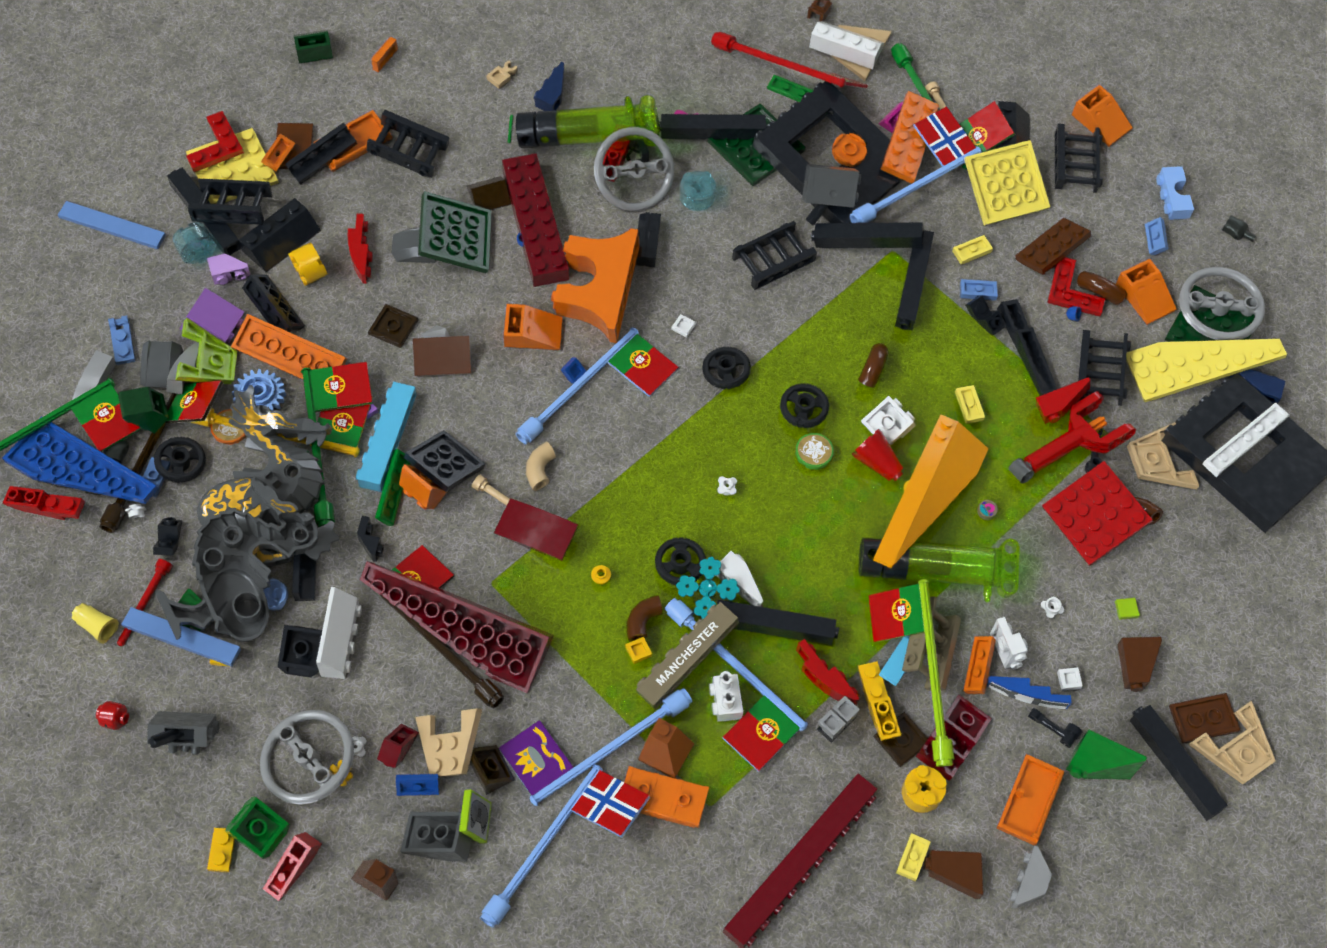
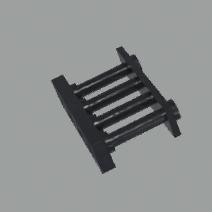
(414, 130)
(1062, 164)
(230, 213)
(774, 271)
(1088, 358)

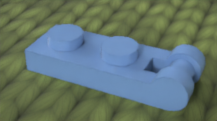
(122, 340)

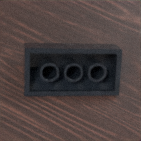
(1018, 120)
(279, 235)

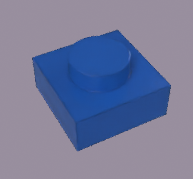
(573, 370)

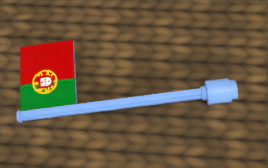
(631, 358)
(766, 724)

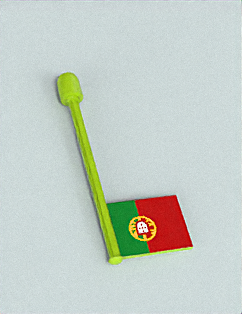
(908, 613)

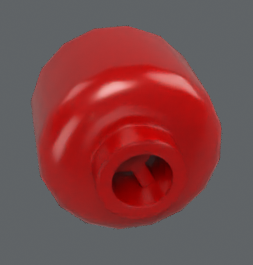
(112, 715)

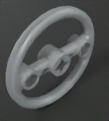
(667, 168)
(1222, 303)
(331, 782)

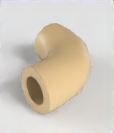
(536, 466)

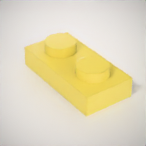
(972, 249)
(969, 404)
(913, 857)

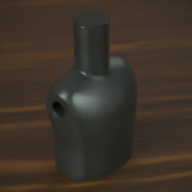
(1237, 229)
(118, 451)

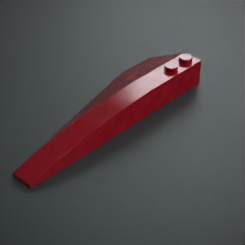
(488, 639)

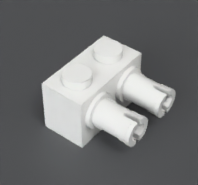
(726, 697)

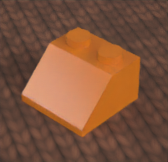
(420, 487)

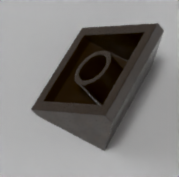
(490, 193)
(490, 768)

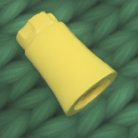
(95, 622)

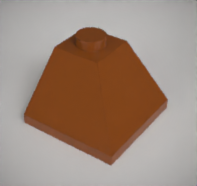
(666, 748)

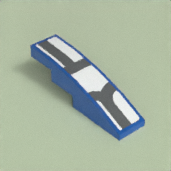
(1021, 690)

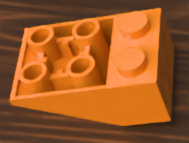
(1102, 111)
(1147, 291)
(531, 328)

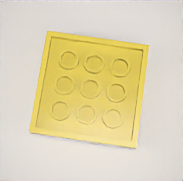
(241, 167)
(1007, 182)

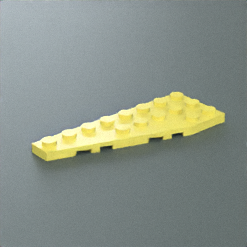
(1178, 366)

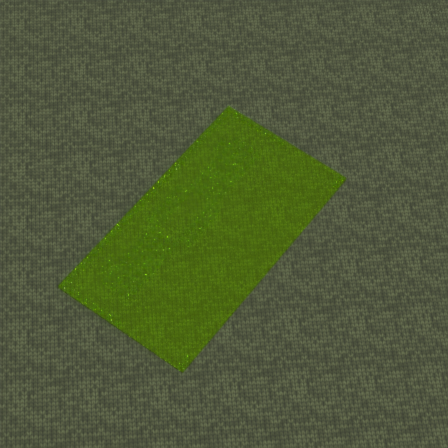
(786, 520)

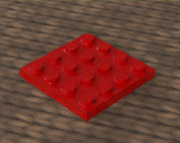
(1097, 513)

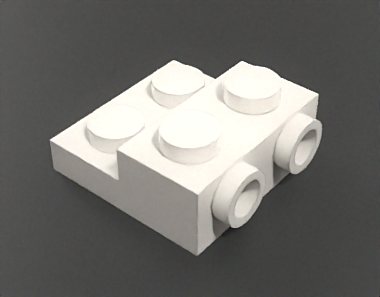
(890, 420)
(1010, 647)

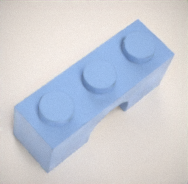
(1176, 205)

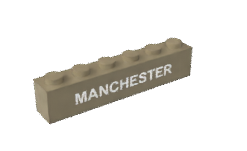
(687, 655)

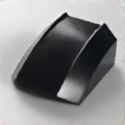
(299, 650)

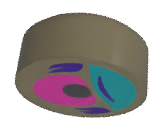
(987, 510)

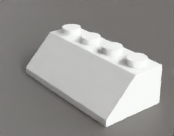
(845, 44)
(338, 634)

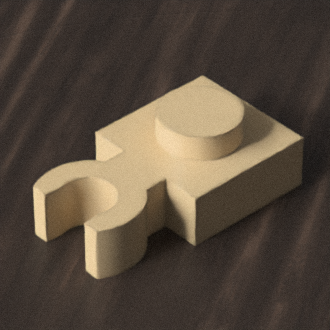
(501, 76)

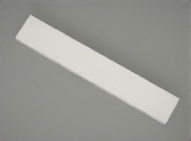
(1245, 439)

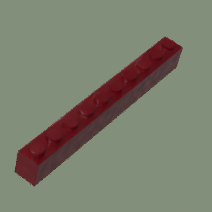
(799, 861)

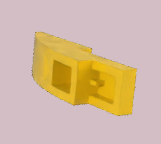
(878, 701)

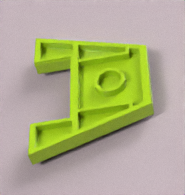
(214, 361)

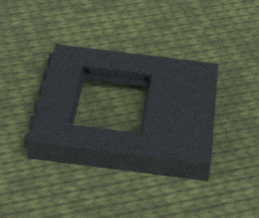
(777, 138)
(1271, 484)

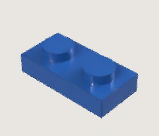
(417, 784)

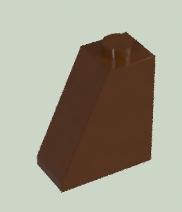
(1138, 660)
(957, 870)
(376, 878)

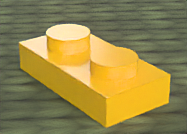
(221, 851)

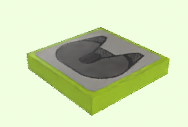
(475, 816)

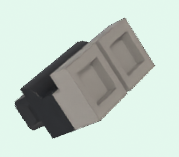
(838, 719)

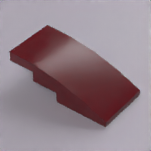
(536, 529)
(964, 726)

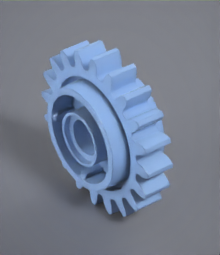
(269, 385)

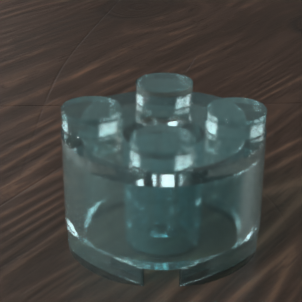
(697, 190)
(194, 243)

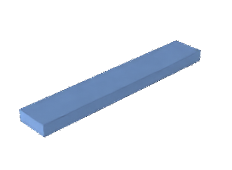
(111, 225)
(190, 639)

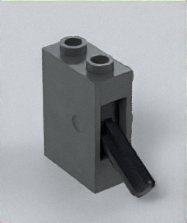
(829, 187)
(182, 730)

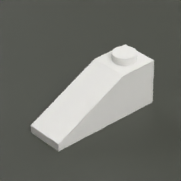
(736, 568)

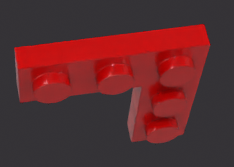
(226, 148)
(1063, 296)

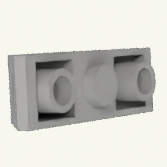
(1032, 880)

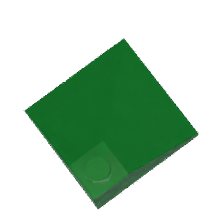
(1103, 759)

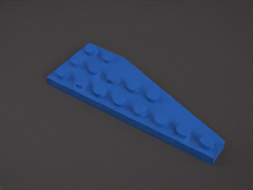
(67, 461)

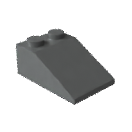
(436, 836)

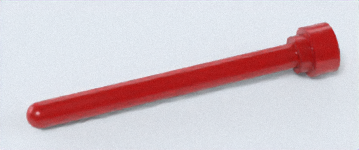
(162, 568)

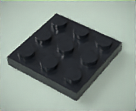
(444, 460)

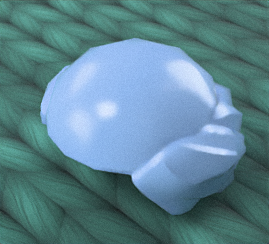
(276, 594)

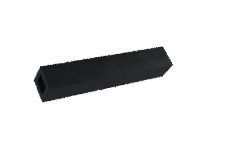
(711, 126)
(190, 193)
(869, 235)
(913, 284)
(783, 623)
(1178, 762)

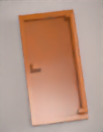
(362, 129)
(669, 797)
(1030, 800)

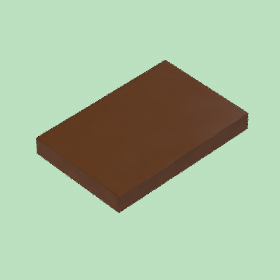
(300, 134)
(441, 355)
(1204, 715)

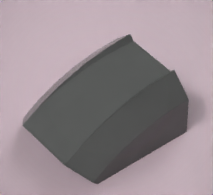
(406, 245)
(157, 362)

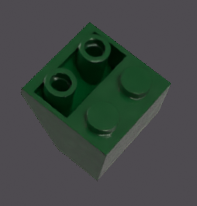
(313, 46)
(143, 408)

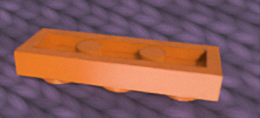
(979, 665)

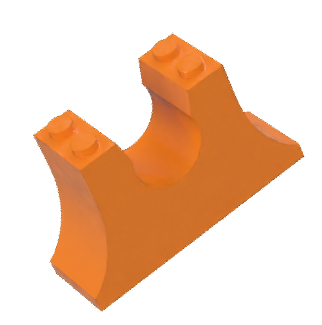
(606, 296)

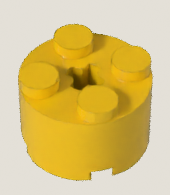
(307, 264)
(933, 783)

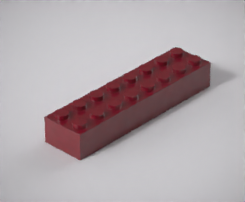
(535, 220)

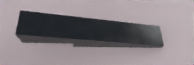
(1027, 346)

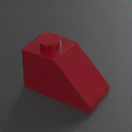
(396, 745)

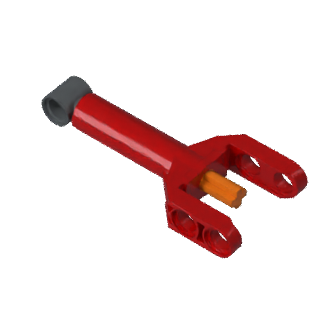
(1079, 434)

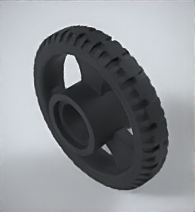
(726, 374)
(803, 413)
(179, 467)
(680, 545)

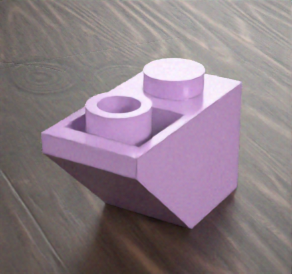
(223, 265)

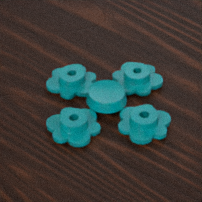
(707, 587)

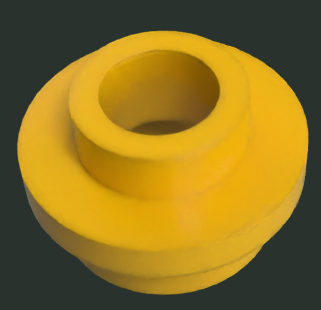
(600, 579)

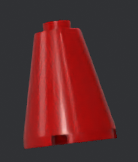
(879, 456)

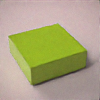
(1127, 608)

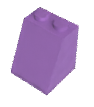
(215, 315)

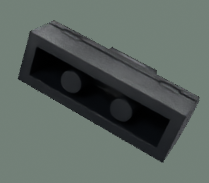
(648, 237)

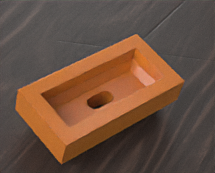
(384, 53)
(282, 146)

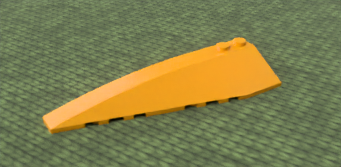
(942, 472)

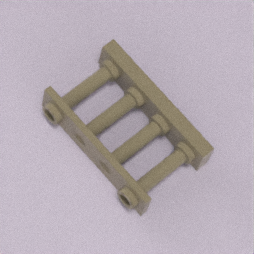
(945, 644)

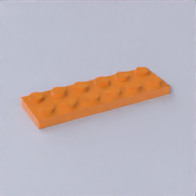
(906, 144)
(282, 348)

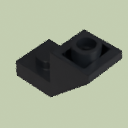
(989, 320)
(168, 536)
(370, 543)

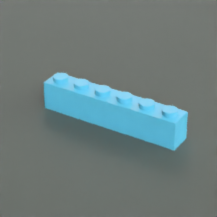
(386, 436)

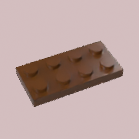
(1053, 246)

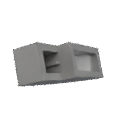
(188, 357)
(95, 372)

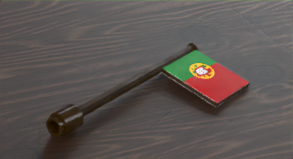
(185, 407)
(428, 569)

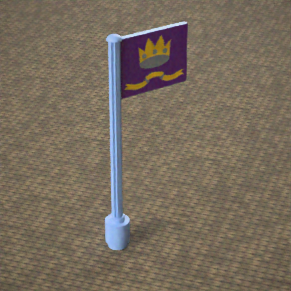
(545, 767)

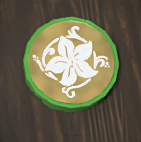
(814, 451)

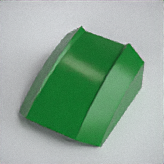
(258, 828)

